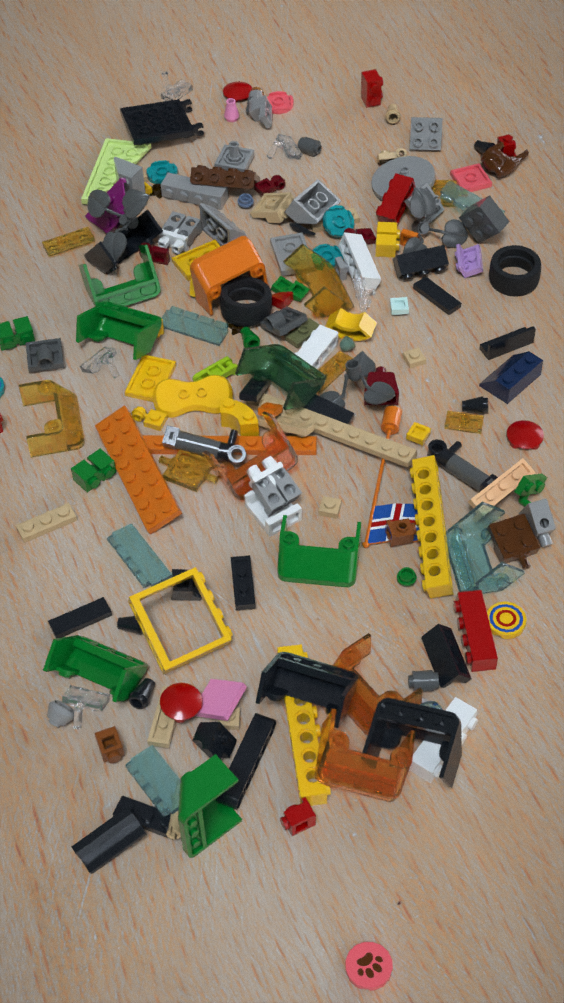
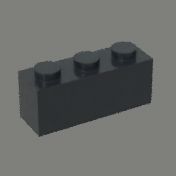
(420, 262)

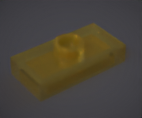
(464, 422)

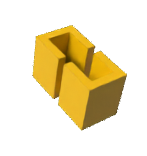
(386, 239)

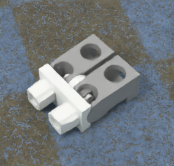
(179, 234)
(273, 485)

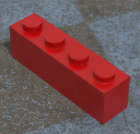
(476, 631)

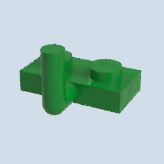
(530, 485)

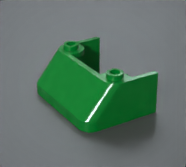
(141, 288)
(120, 324)
(318, 564)
(96, 663)
(199, 815)

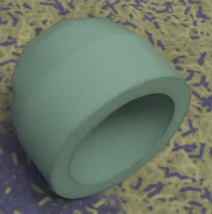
(347, 344)

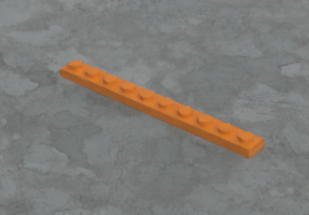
(252, 444)

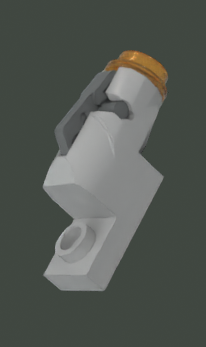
(259, 107)

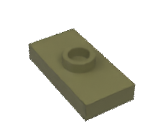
(302, 333)

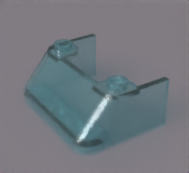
(469, 556)

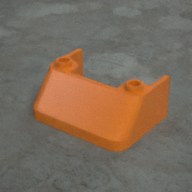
(222, 266)

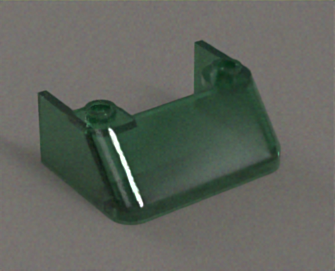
(285, 370)

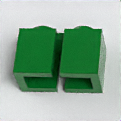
(23, 334)
(88, 475)

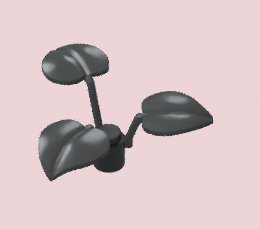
(134, 203)
(421, 205)
(359, 368)

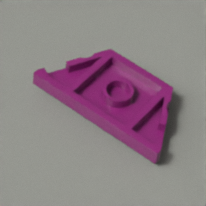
(108, 221)

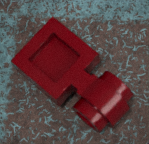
(270, 186)
(367, 234)
(158, 254)

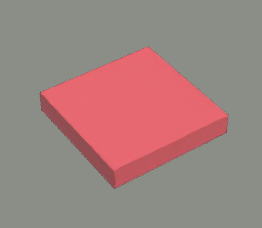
(471, 177)

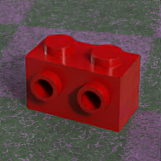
(371, 88)

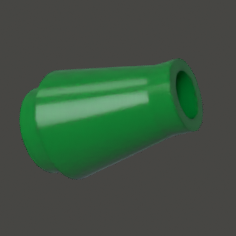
(249, 338)

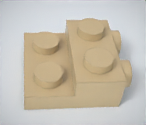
(272, 207)

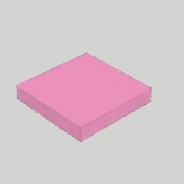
(220, 699)

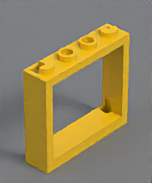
(151, 637)

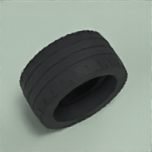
(513, 284)
(248, 289)

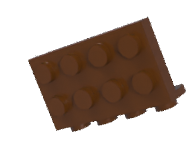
(223, 178)

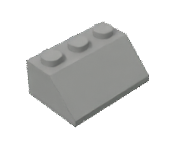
(132, 173)
(312, 204)
(218, 225)

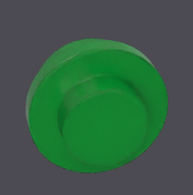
(406, 576)

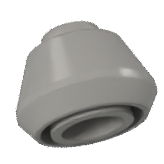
(59, 713)

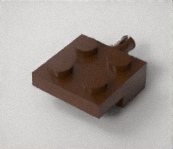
(514, 540)

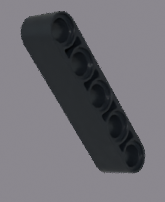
(248, 759)

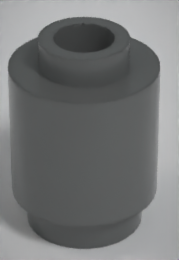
(309, 146)
(425, 679)

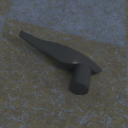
(298, 228)

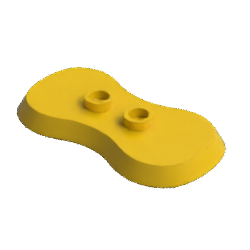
(180, 397)

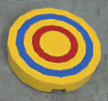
(506, 619)

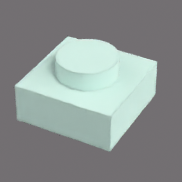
(399, 306)

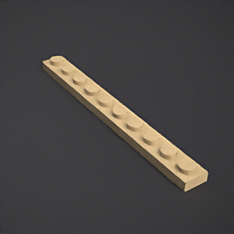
(345, 433)

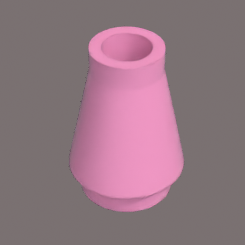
(231, 111)

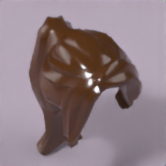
(500, 163)

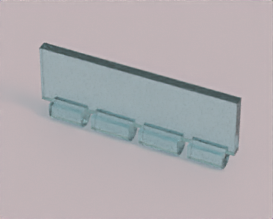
(461, 197)
(189, 325)
(138, 556)
(156, 780)

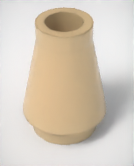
(392, 114)

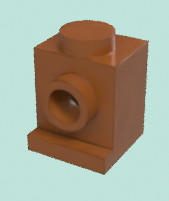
(400, 532)
(109, 745)

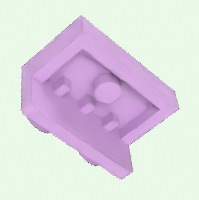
(469, 260)

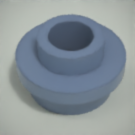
(245, 200)

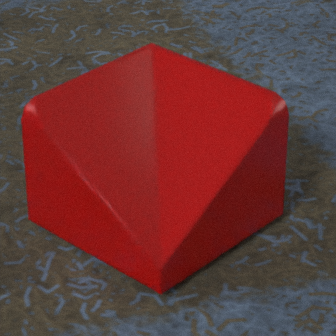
(282, 299)

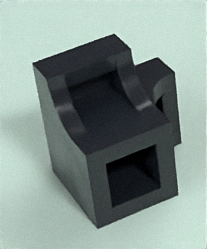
(185, 590)
(214, 739)

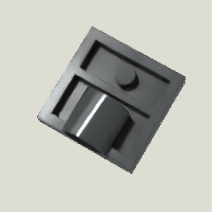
(283, 321)
(44, 355)

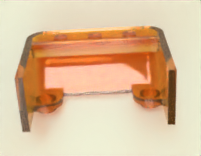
(276, 446)
(365, 698)
(358, 771)

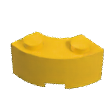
(355, 326)
(238, 417)

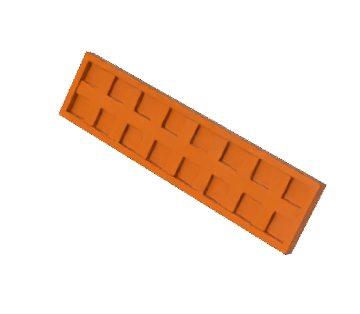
(138, 470)

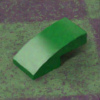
(284, 285)

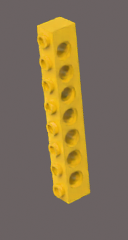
(427, 480)
(313, 791)

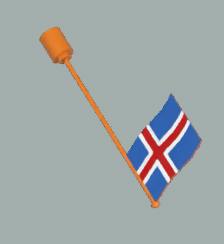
(380, 514)

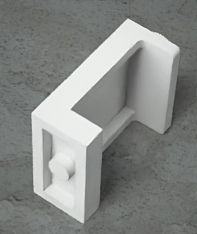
(273, 522)

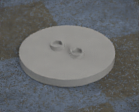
(409, 166)

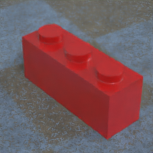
(393, 201)

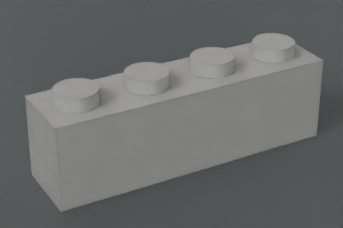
(181, 189)

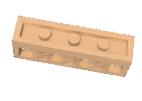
(502, 485)

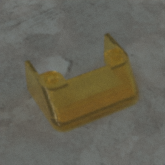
(322, 281)
(62, 433)

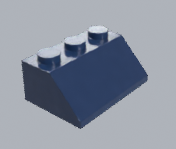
(513, 376)

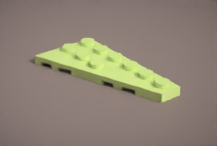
(104, 174)

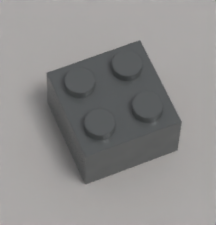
(484, 219)

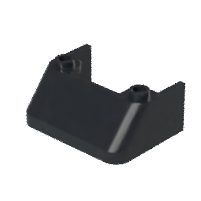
(144, 232)
(308, 681)
(397, 718)

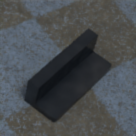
(508, 342)
(445, 655)
(109, 840)

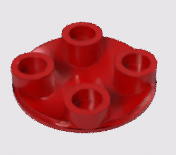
(237, 90)
(525, 435)
(181, 701)

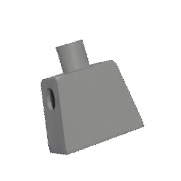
(540, 521)

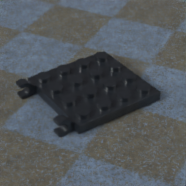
(159, 121)

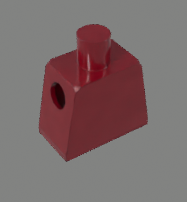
(381, 375)

